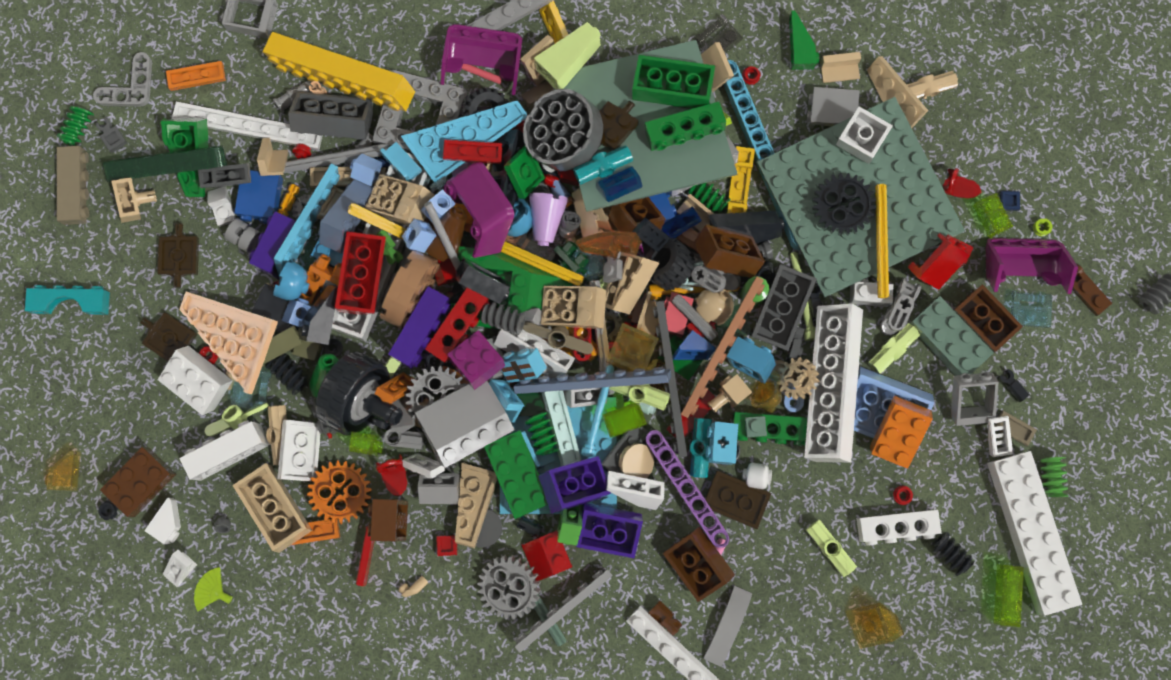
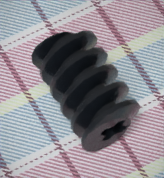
(287, 374)
(952, 553)

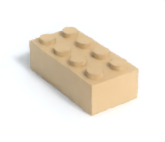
(272, 508)

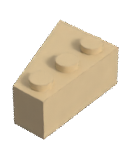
(592, 221)
(624, 293)

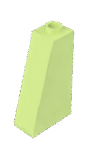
(567, 56)

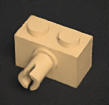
(129, 200)
(732, 391)

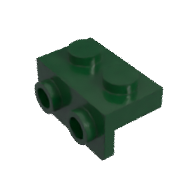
(532, 403)

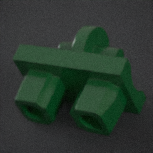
(569, 261)

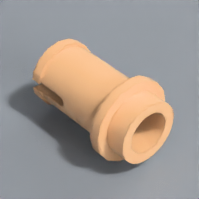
(317, 88)

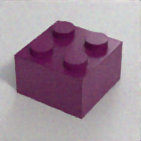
(476, 360)

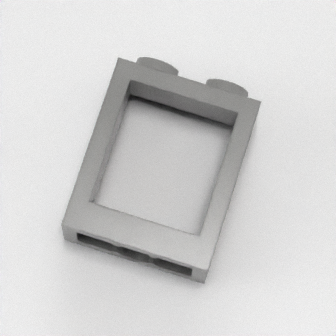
(266, 22)
(974, 415)

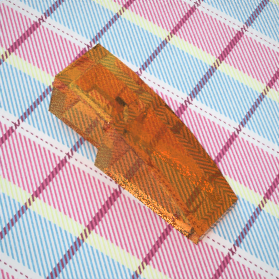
(610, 243)

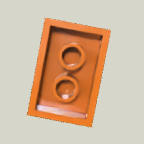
(901, 432)

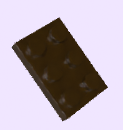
(737, 500)

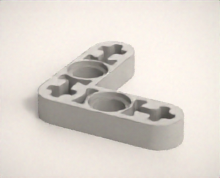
(135, 89)

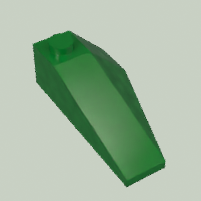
(186, 135)

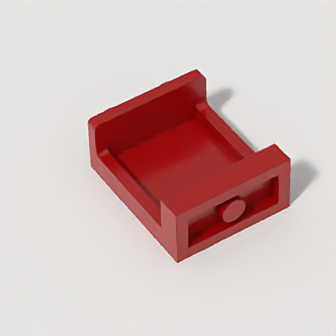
(942, 262)

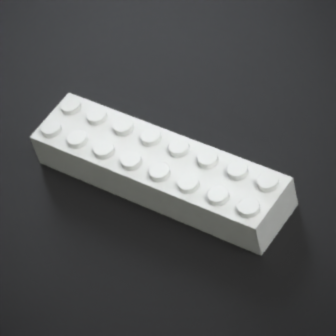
(834, 401)
(1034, 533)

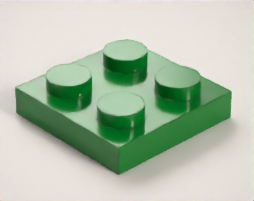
(524, 172)

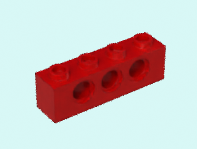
(436, 345)

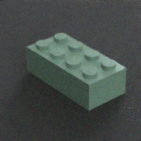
(950, 338)

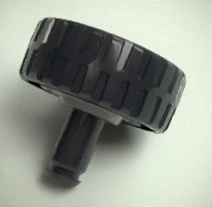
(348, 395)

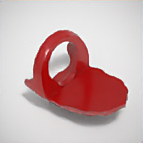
(960, 186)
(393, 475)

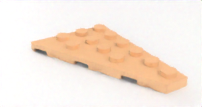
(233, 334)

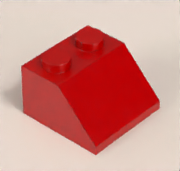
(547, 556)

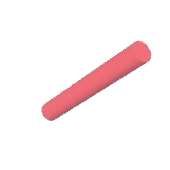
(482, 73)

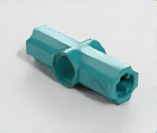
(603, 164)
(699, 462)

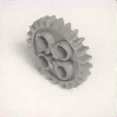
(447, 382)
(509, 587)

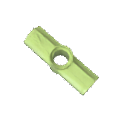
(894, 348)
(650, 396)
(839, 558)

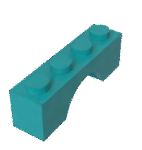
(43, 300)

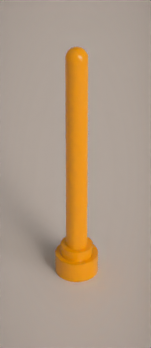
(658, 291)

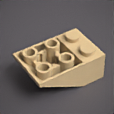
(398, 200)
(574, 306)

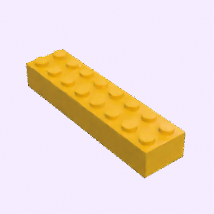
(339, 72)

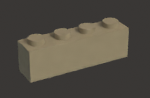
(72, 185)

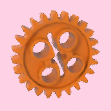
(325, 481)

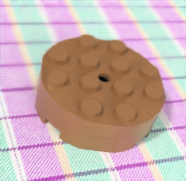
(408, 288)

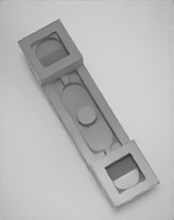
(728, 626)

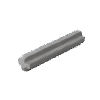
(694, 317)

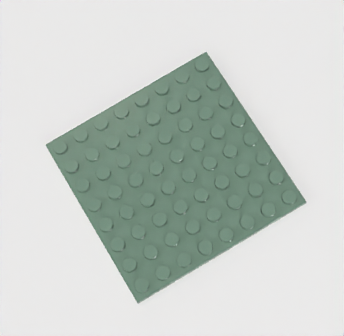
(661, 170)
(915, 200)

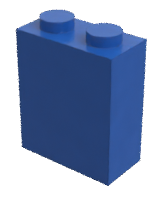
(259, 198)

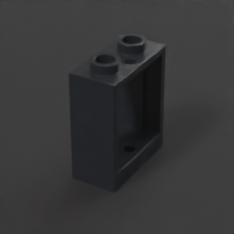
(482, 281)

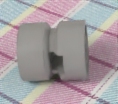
(240, 234)

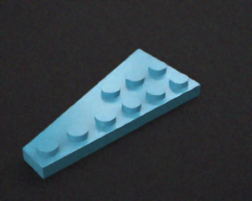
(479, 127)
(303, 226)

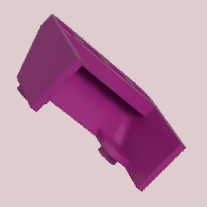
(482, 48)
(485, 204)
(1029, 258)

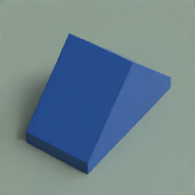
(694, 348)

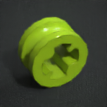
(1042, 221)

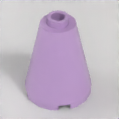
(546, 216)

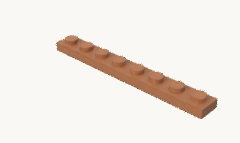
(727, 340)

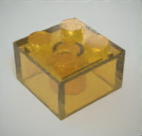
(631, 349)

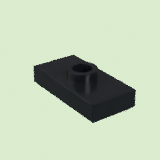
(651, 234)

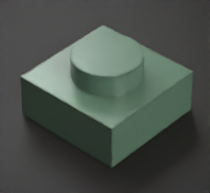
(755, 427)

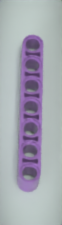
(684, 479)

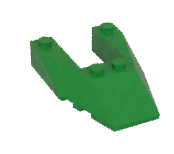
(524, 282)

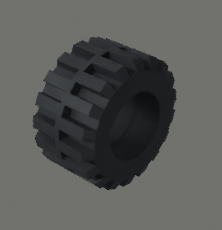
(477, 96)
(674, 264)

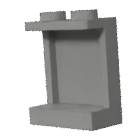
(831, 106)

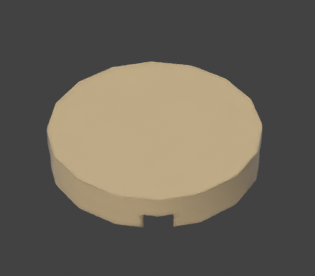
(636, 460)

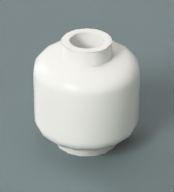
(757, 475)

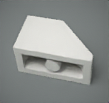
(165, 523)

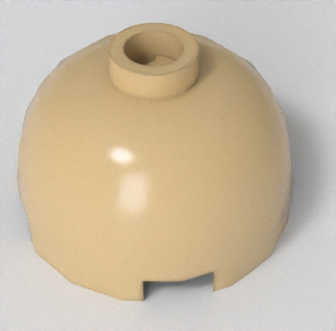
(715, 306)

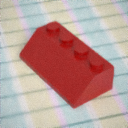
(360, 273)

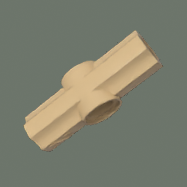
(932, 85)
(273, 434)

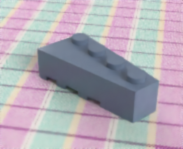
(338, 221)

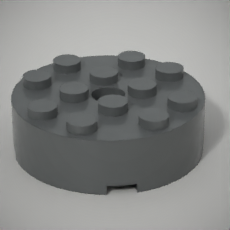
(563, 130)

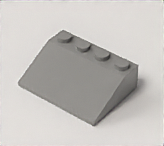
(463, 422)

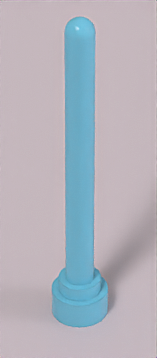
(589, 448)

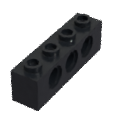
(511, 143)

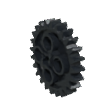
(851, 219)

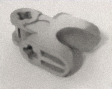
(714, 279)
(901, 308)

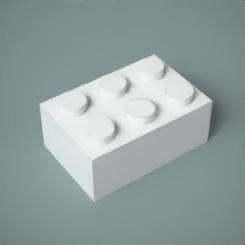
(195, 380)

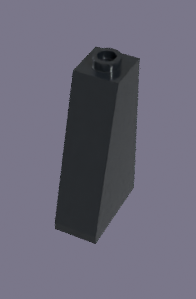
(759, 225)

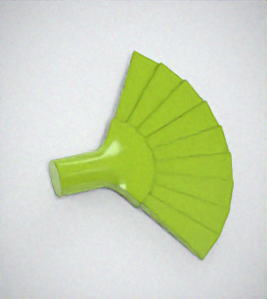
(210, 590)

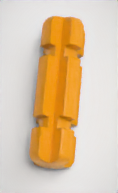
(288, 199)

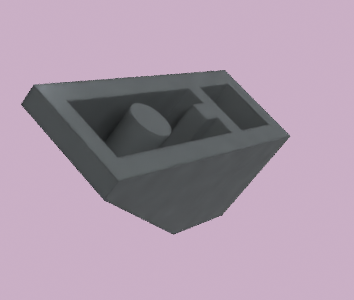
(225, 176)

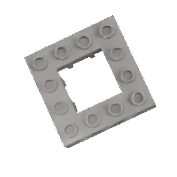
(446, 95)

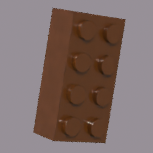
(388, 520)

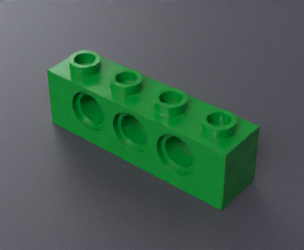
(673, 123)
(781, 424)

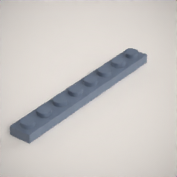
(598, 380)

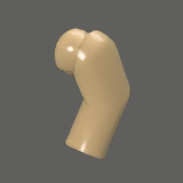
(414, 589)

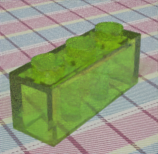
(1008, 595)

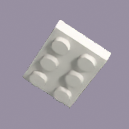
(298, 450)

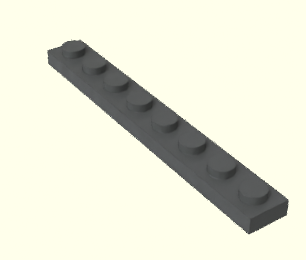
(670, 387)

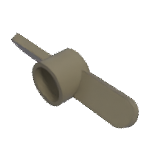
(569, 342)

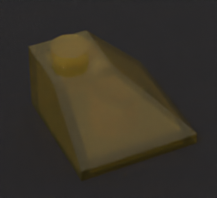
(874, 625)

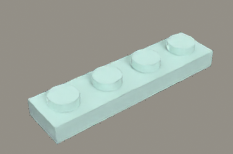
(562, 427)

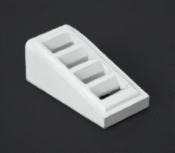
(1007, 449)

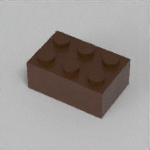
(729, 251)
(988, 318)
(138, 482)
(699, 564)

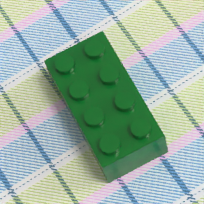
(672, 82)
(517, 474)

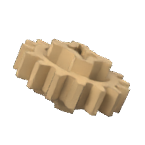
(802, 380)

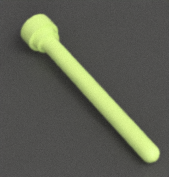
(810, 329)

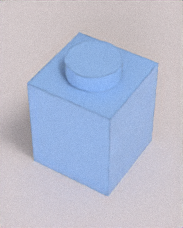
(365, 169)

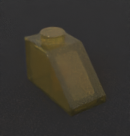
(64, 473)

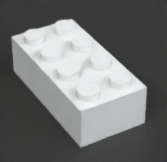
(224, 451)

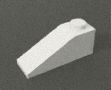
(636, 490)

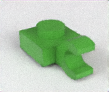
(390, 254)

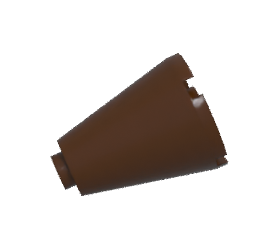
(454, 224)

